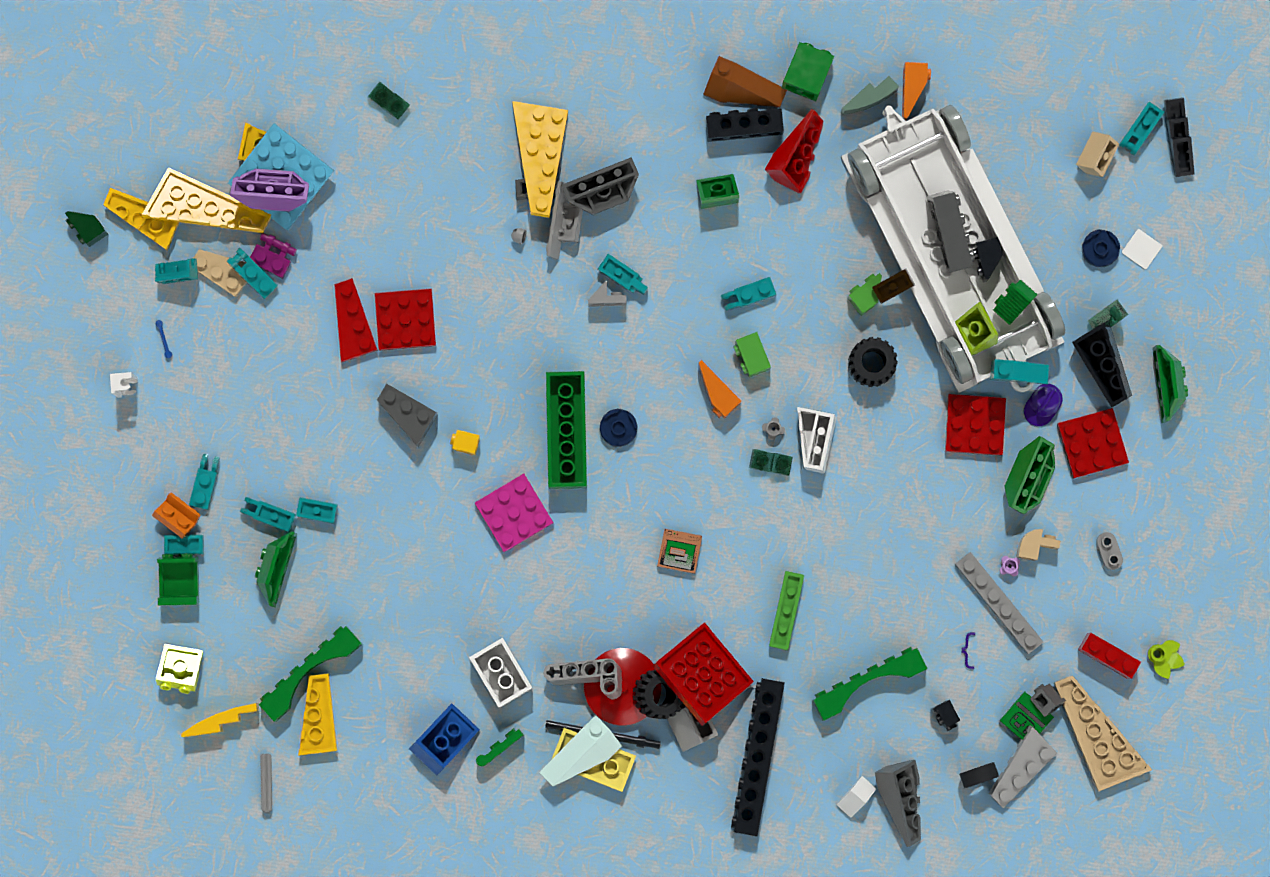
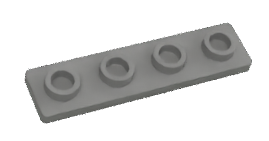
(565, 223)

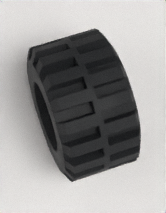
(884, 350)
(645, 699)

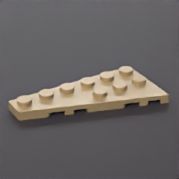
(1101, 743)

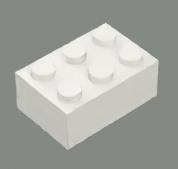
(500, 672)

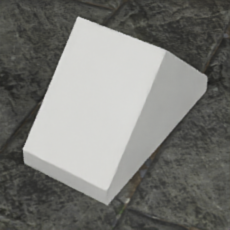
(856, 796)

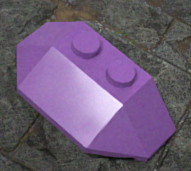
(270, 190)

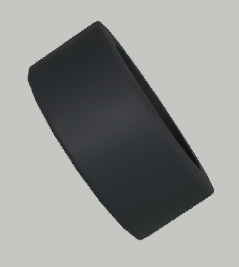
(979, 775)

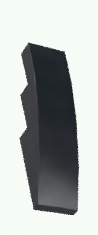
(1179, 137)

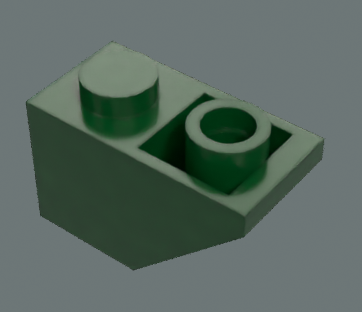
(87, 226)

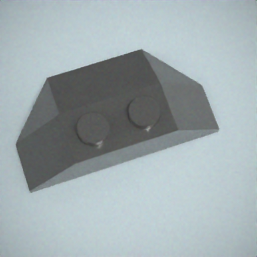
(603, 187)

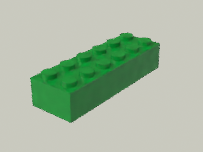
(566, 430)

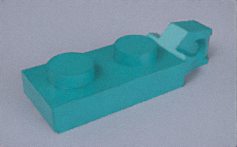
(622, 274)

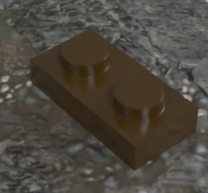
(893, 286)

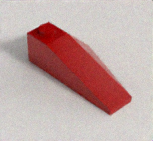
(793, 157)

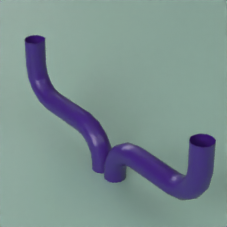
(964, 648)

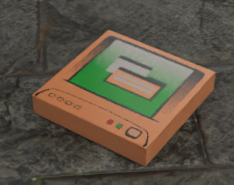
(679, 551)

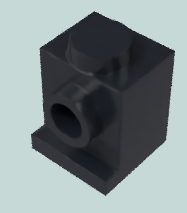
(946, 715)

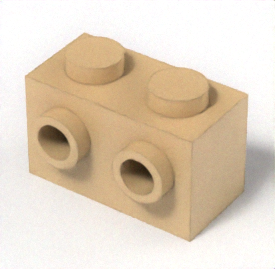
(1097, 154)

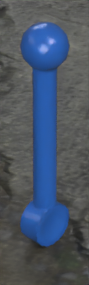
(168, 354)

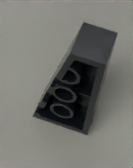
(1104, 363)

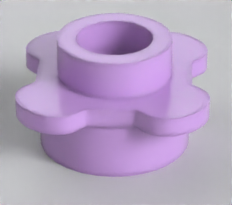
(1005, 569)

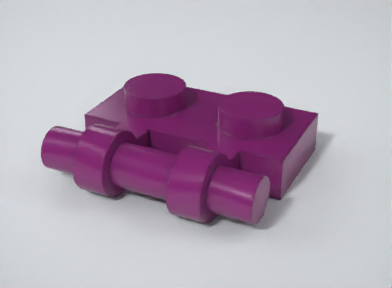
(269, 260)

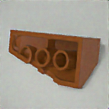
(740, 85)

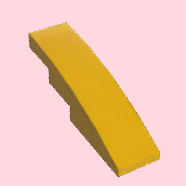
(214, 723)

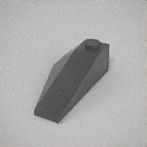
(899, 792)

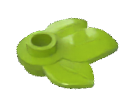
(1168, 658)

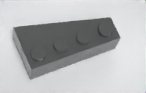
(951, 230)

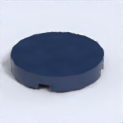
(1100, 248)
(618, 427)

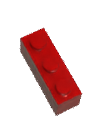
(1109, 655)

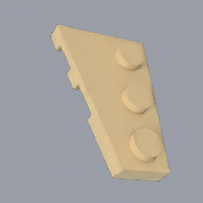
(219, 271)

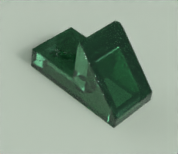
(1113, 313)

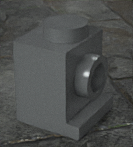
(1046, 699)

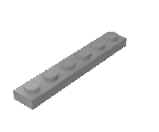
(999, 603)

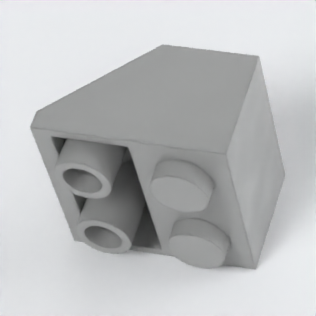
(689, 731)

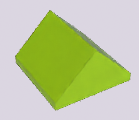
(977, 329)

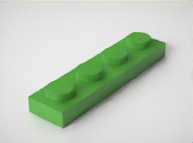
(786, 610)

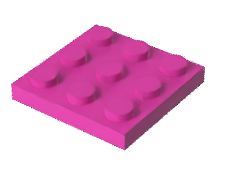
(514, 512)

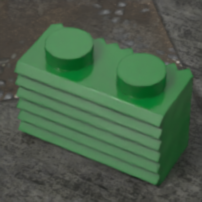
(1014, 302)

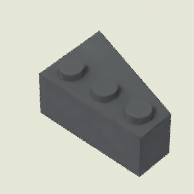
(407, 412)

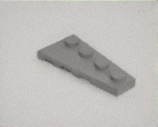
(1027, 761)

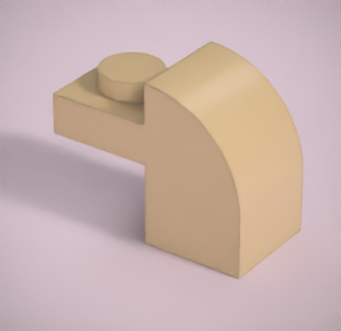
(1032, 541)

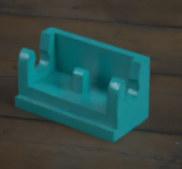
(176, 271)

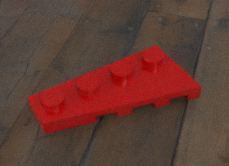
(353, 327)

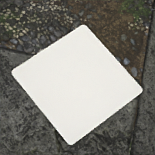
(1142, 249)

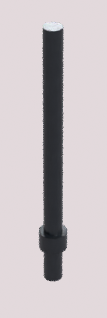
(639, 741)

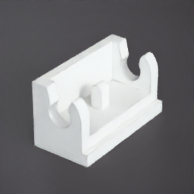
(121, 383)

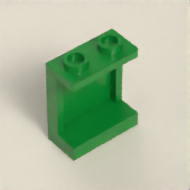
(807, 71)
(178, 580)

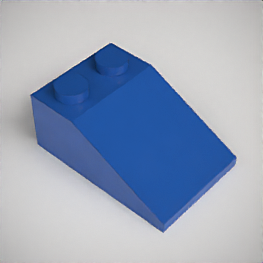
(444, 739)

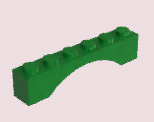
(906, 665)
(280, 700)

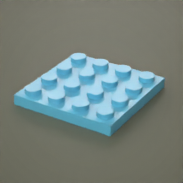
(282, 152)

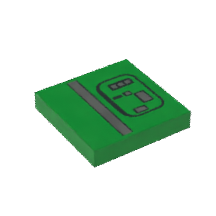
(1024, 714)

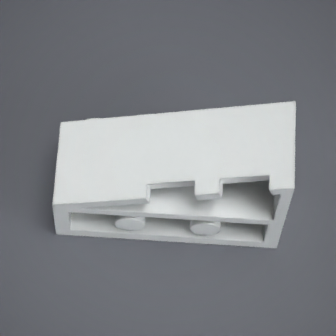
(816, 437)

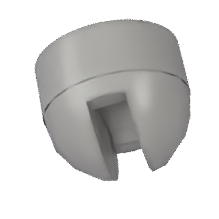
(519, 235)

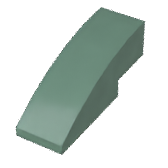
(871, 96)

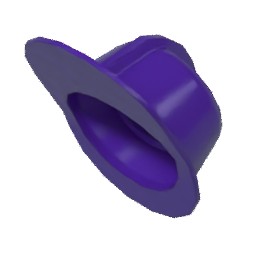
(1043, 404)

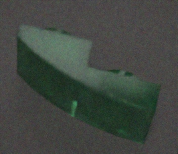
(388, 100)
(770, 462)

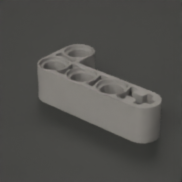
(581, 676)

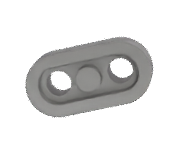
(1108, 551)

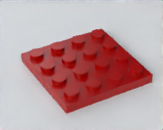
(703, 673)

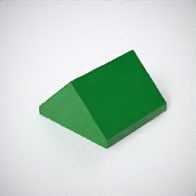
(717, 191)

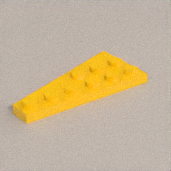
(540, 145)

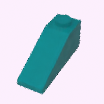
(1019, 371)

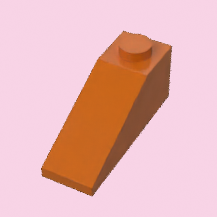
(914, 81)
(719, 394)

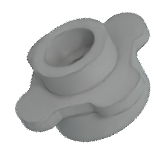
(768, 428)

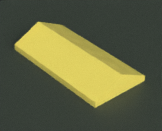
(610, 773)

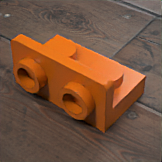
(176, 515)

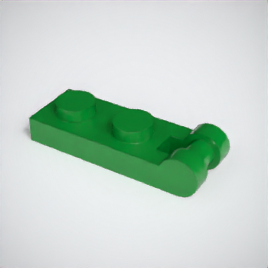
(497, 748)

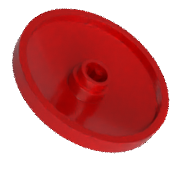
(623, 709)

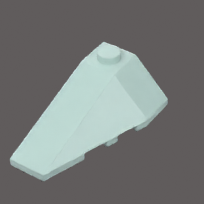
(585, 750)

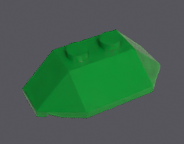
(1169, 382)
(1030, 475)
(274, 567)

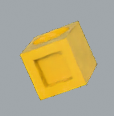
(465, 442)

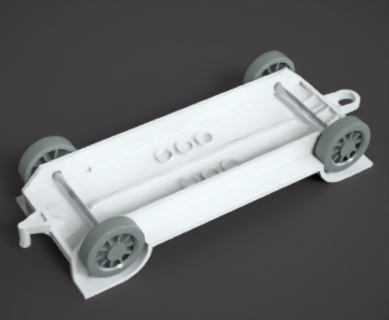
(894, 178)

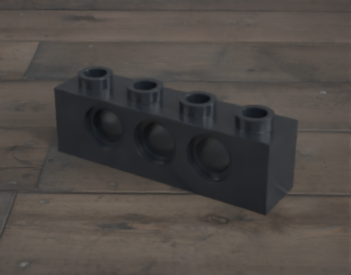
(717, 133)

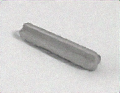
(266, 782)

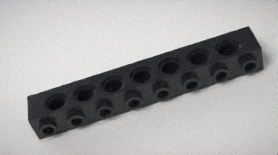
(751, 826)

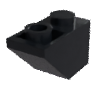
(988, 255)

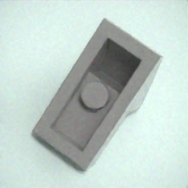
(600, 298)

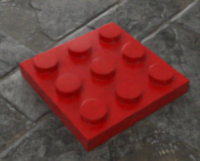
(405, 319)
(975, 424)
(1092, 443)

